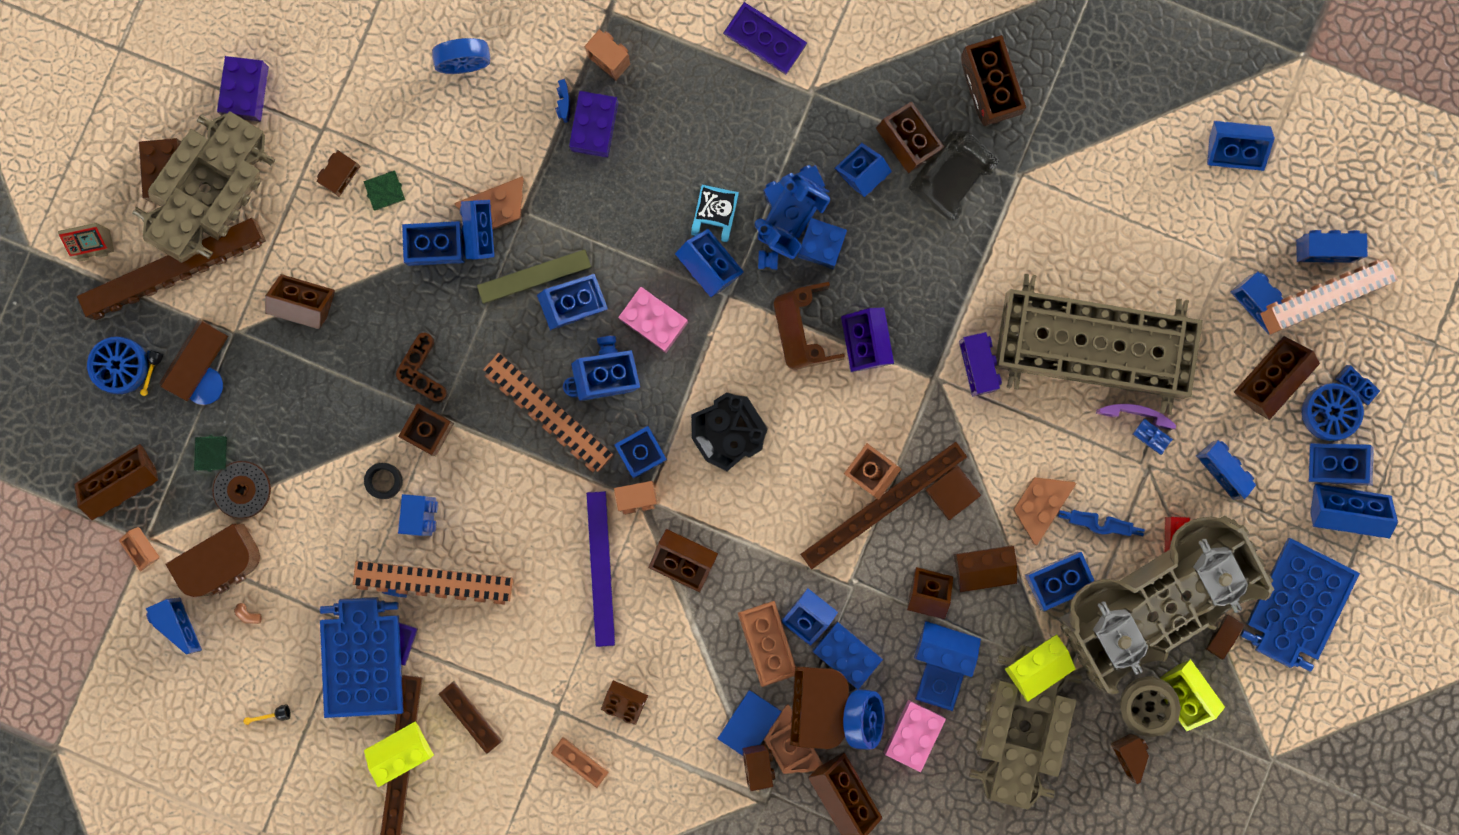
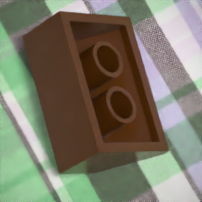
(909, 137)
(299, 301)
(682, 560)
(986, 568)

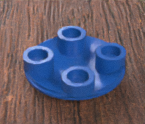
(208, 389)

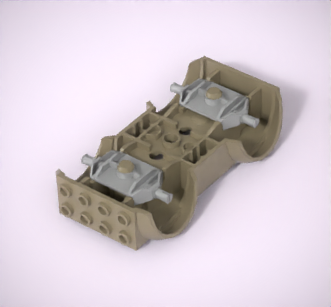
(1110, 615)

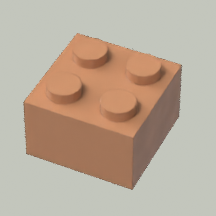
(607, 54)
(872, 471)
(636, 496)

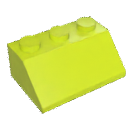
(1041, 668)
(1196, 697)
(397, 754)

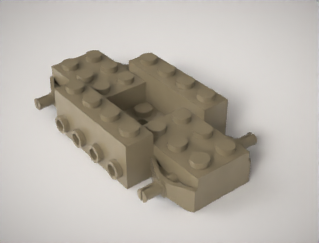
(220, 161)
(1019, 754)

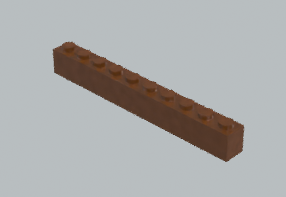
(167, 271)

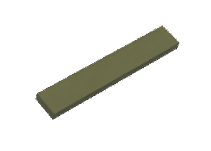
(534, 276)

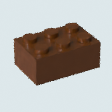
(153, 158)

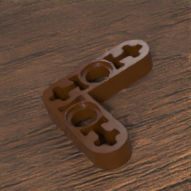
(414, 368)

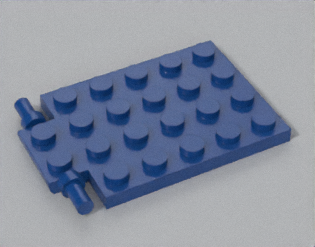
(1302, 607)
(361, 659)

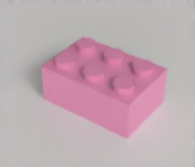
(653, 319)
(914, 735)

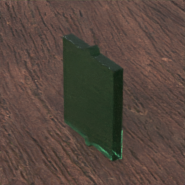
(384, 190)
(210, 453)

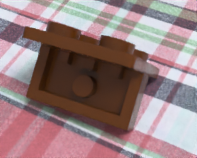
(624, 702)

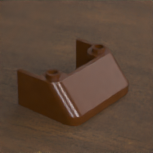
(791, 330)

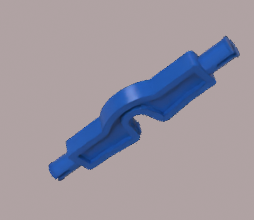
(1110, 525)

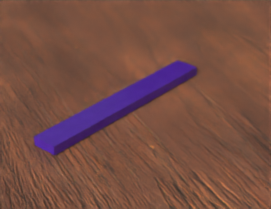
(600, 569)

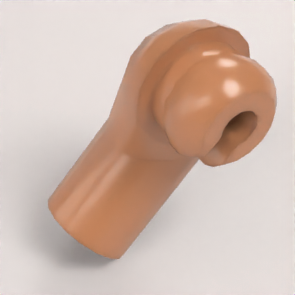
(244, 616)

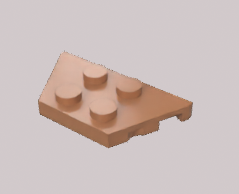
(504, 202)
(1041, 505)
(789, 757)

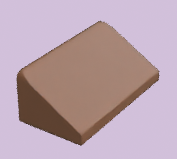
(139, 548)

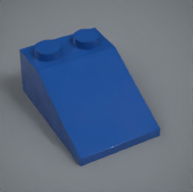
(572, 301)
(1341, 464)
(173, 622)

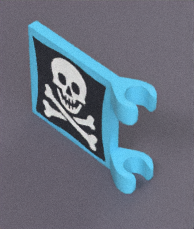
(715, 208)

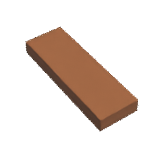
(580, 762)

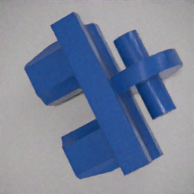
(1152, 436)

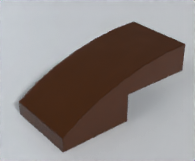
(1225, 637)

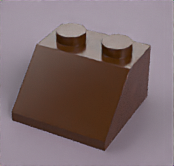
(930, 593)
(1132, 756)

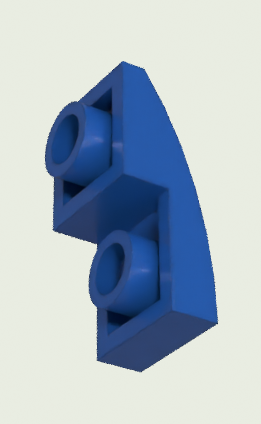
(563, 108)
(1362, 386)

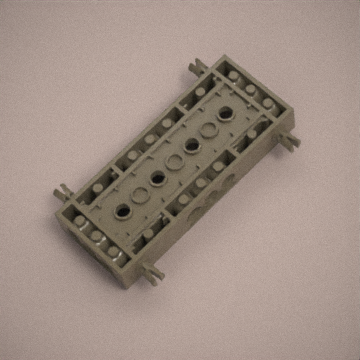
(1097, 360)

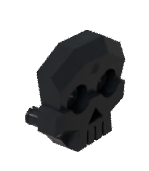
(715, 439)

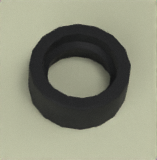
(397, 481)

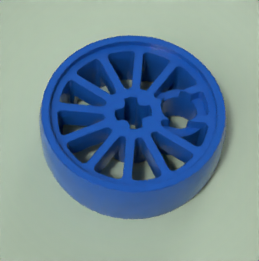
(461, 56)
(97, 376)
(1309, 417)
(864, 719)

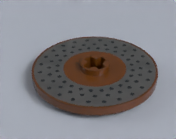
(227, 486)

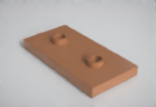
(767, 643)

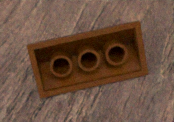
(193, 360)

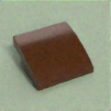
(953, 492)

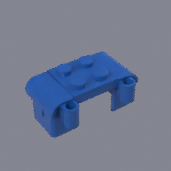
(791, 214)

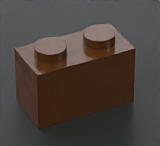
(337, 173)
(758, 767)

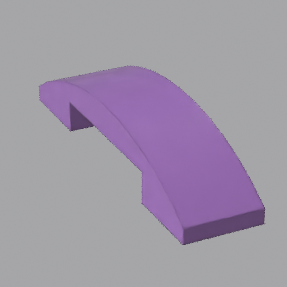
(1159, 419)

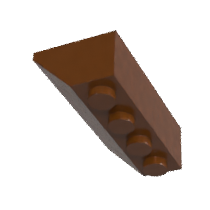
(1277, 377)
(115, 482)
(845, 797)

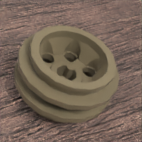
(1135, 720)

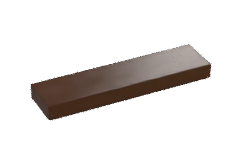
(470, 717)

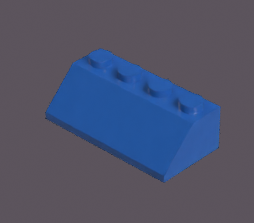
(1353, 511)

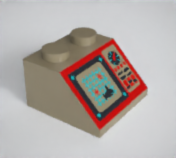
(87, 241)

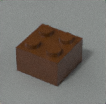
(426, 429)

